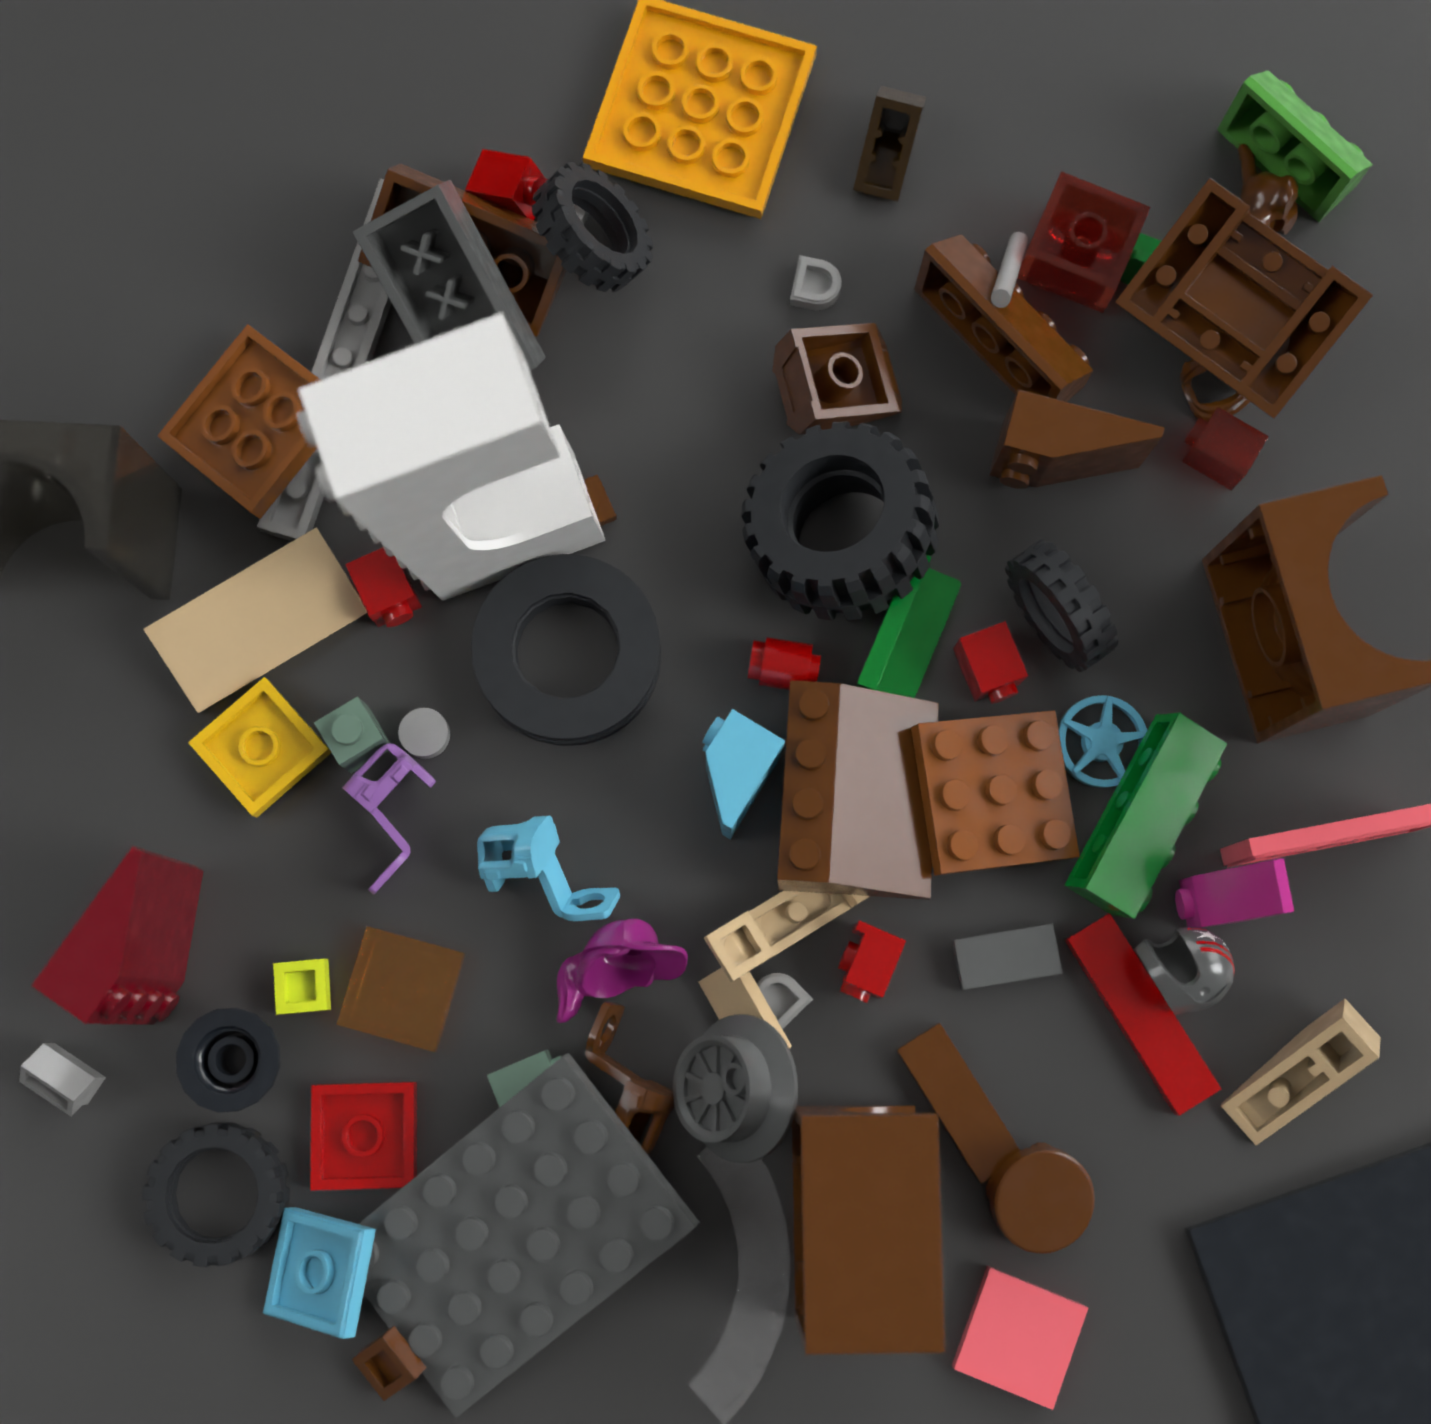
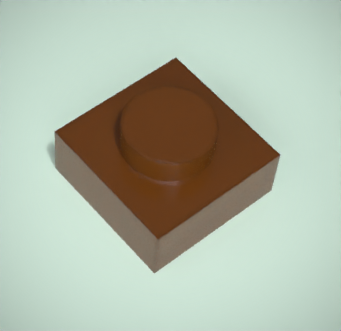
(389, 1363)

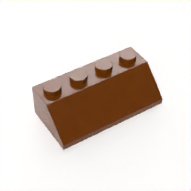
(510, 238)
(1010, 340)

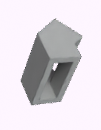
(60, 1078)

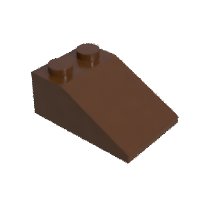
(1061, 442)

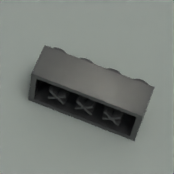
(441, 269)

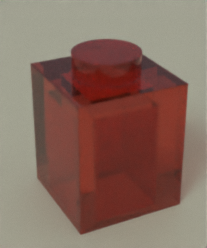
(1223, 447)

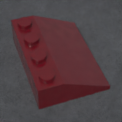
(128, 945)

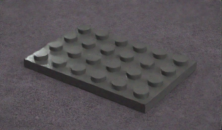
(518, 1234)

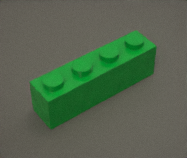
(1146, 815)

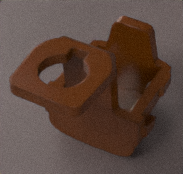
(639, 1095)

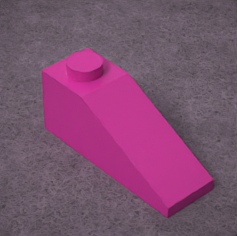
(1235, 894)

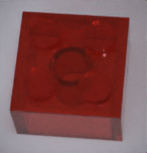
(1083, 242)

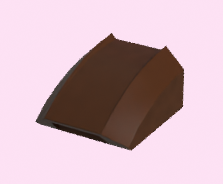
(835, 376)

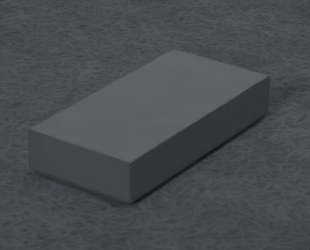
(1007, 956)

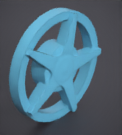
(1100, 740)

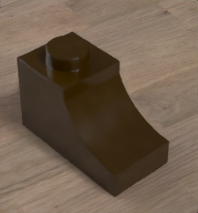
(889, 143)

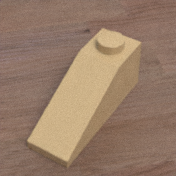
(1304, 1072)

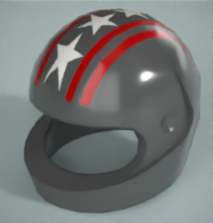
(1189, 969)

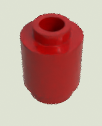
(782, 661)

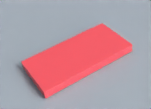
(1327, 836)

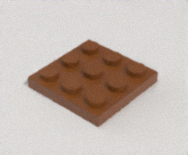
(245, 423)
(994, 792)

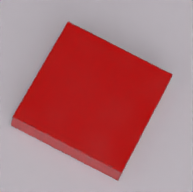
(363, 1135)

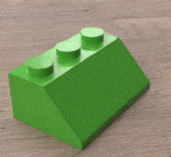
(1294, 142)

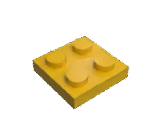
(260, 747)

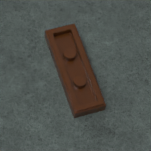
(958, 1101)

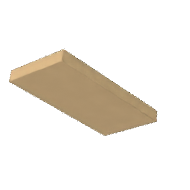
(256, 620)

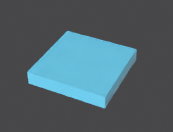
(319, 1272)

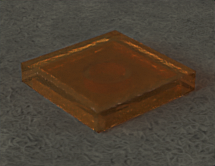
(401, 989)

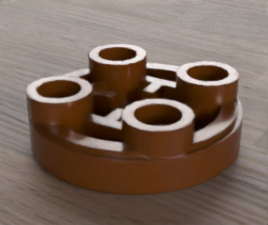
(1041, 1199)

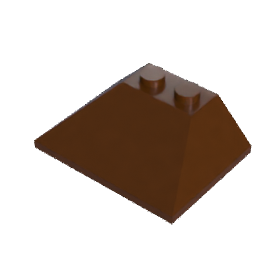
(1242, 299)

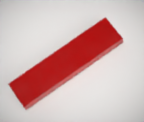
(1142, 1014)

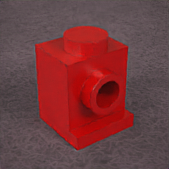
(870, 962)

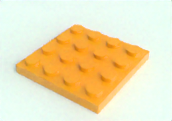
(700, 106)

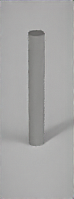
(1009, 270)

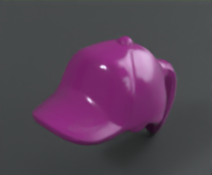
(614, 961)

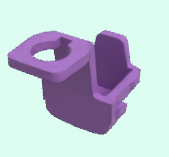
(372, 793)

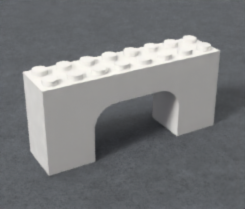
(450, 459)

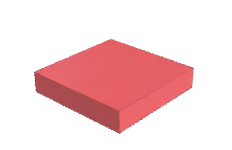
(1019, 1337)

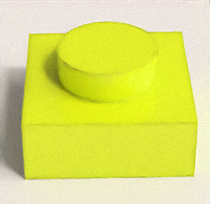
(302, 986)

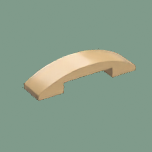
(774, 927)

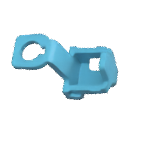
(532, 857)

